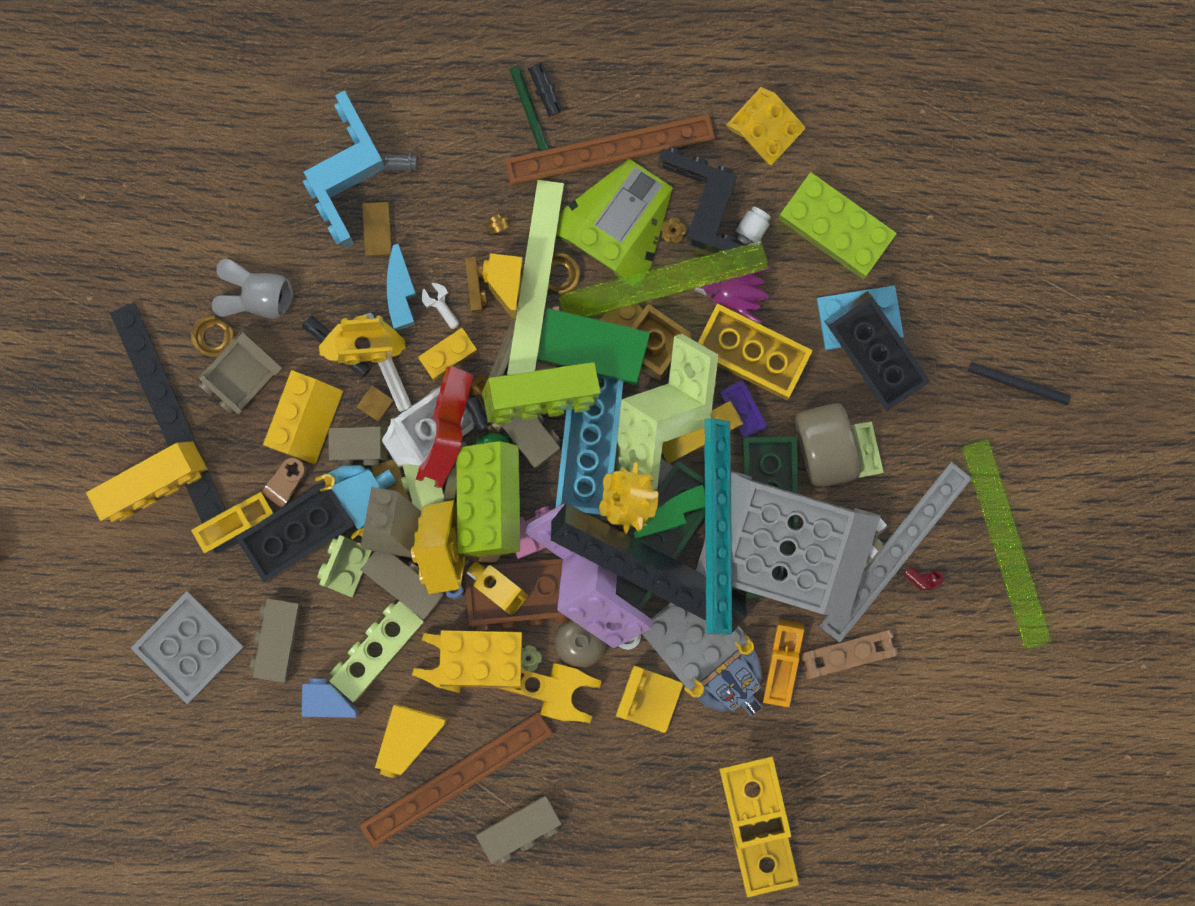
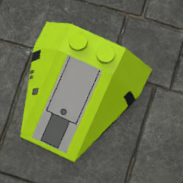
(618, 219)

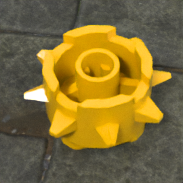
(628, 498)

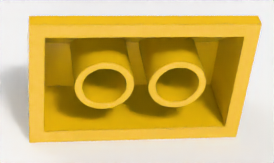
(504, 280)
(303, 417)

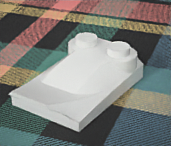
(414, 431)

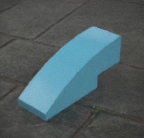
(399, 290)

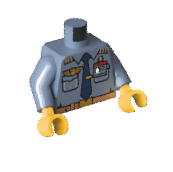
(732, 682)

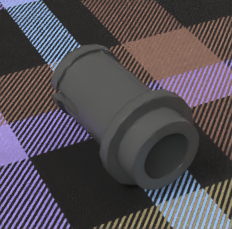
(401, 162)

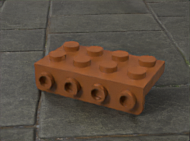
(535, 578)

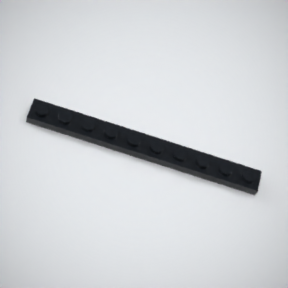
(166, 407)

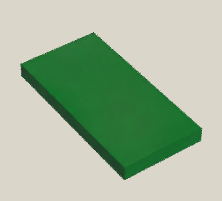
(580, 340)

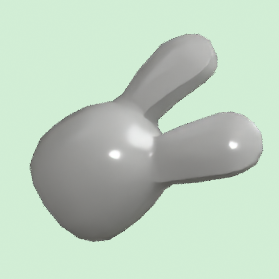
(258, 295)

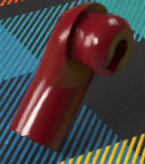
(923, 581)

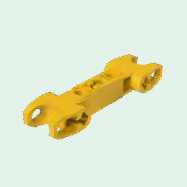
(553, 691)

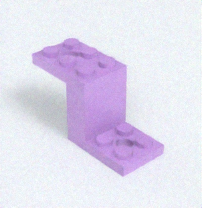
(589, 592)

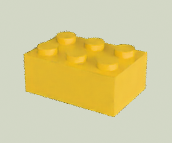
(436, 548)
(480, 659)

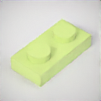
(867, 450)

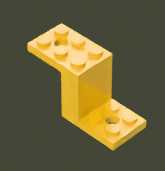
(759, 826)

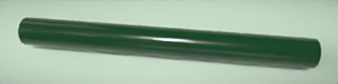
(529, 108)

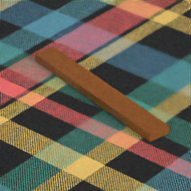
(609, 149)
(456, 779)

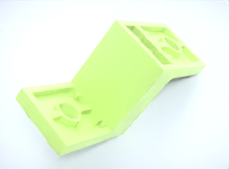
(667, 410)

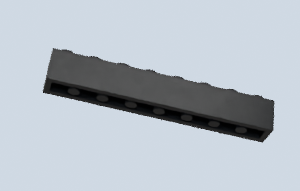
(637, 562)

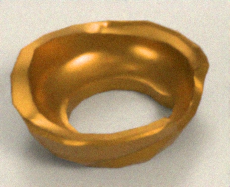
(574, 273)
(199, 330)

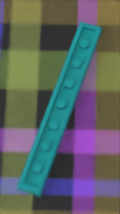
(718, 527)

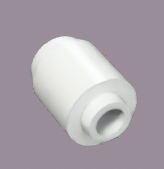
(752, 226)

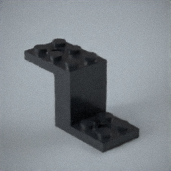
(713, 201)

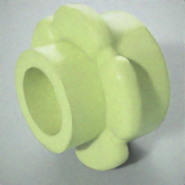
(535, 658)

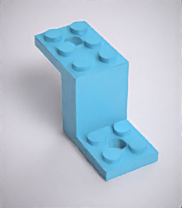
(343, 170)

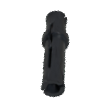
(312, 326)

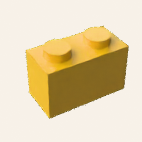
(449, 352)

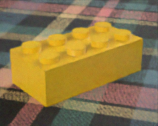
(754, 351)
(146, 481)

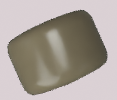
(828, 445)

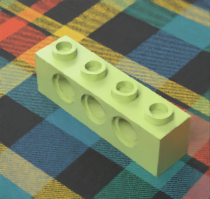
(355, 687)

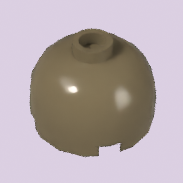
(577, 645)

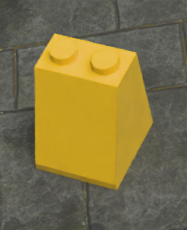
(405, 738)

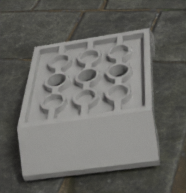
(828, 551)

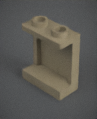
(238, 373)

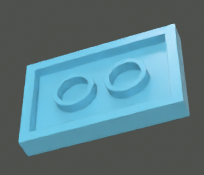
(829, 305)

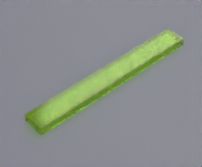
(665, 280)
(1006, 544)

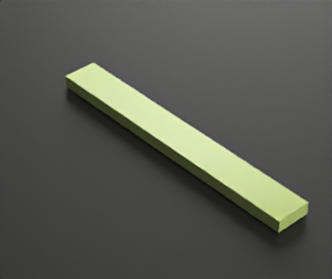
(535, 277)

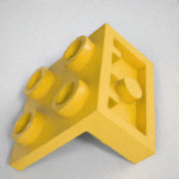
(766, 125)
(649, 699)

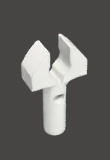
(441, 305)

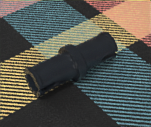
(545, 89)

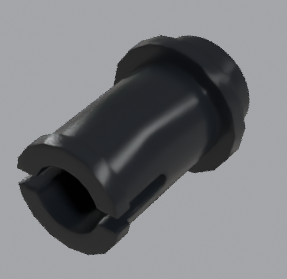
(478, 413)

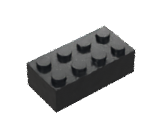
(877, 351)
(295, 532)

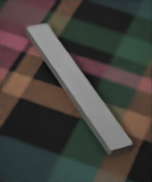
(900, 547)

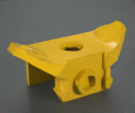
(341, 347)

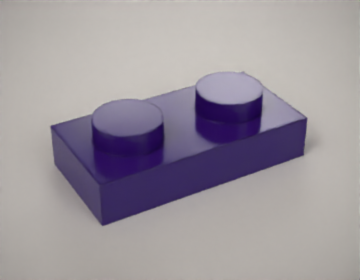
(745, 407)

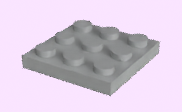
(187, 647)
(686, 647)

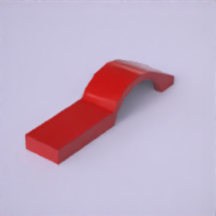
(448, 417)

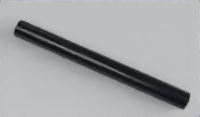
(1019, 383)

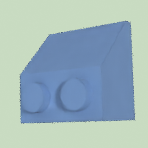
(325, 700)

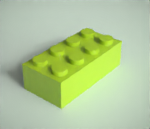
(837, 226)
(541, 393)
(488, 499)

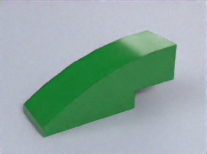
(672, 512)

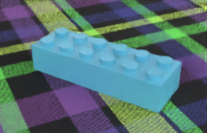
(590, 450)

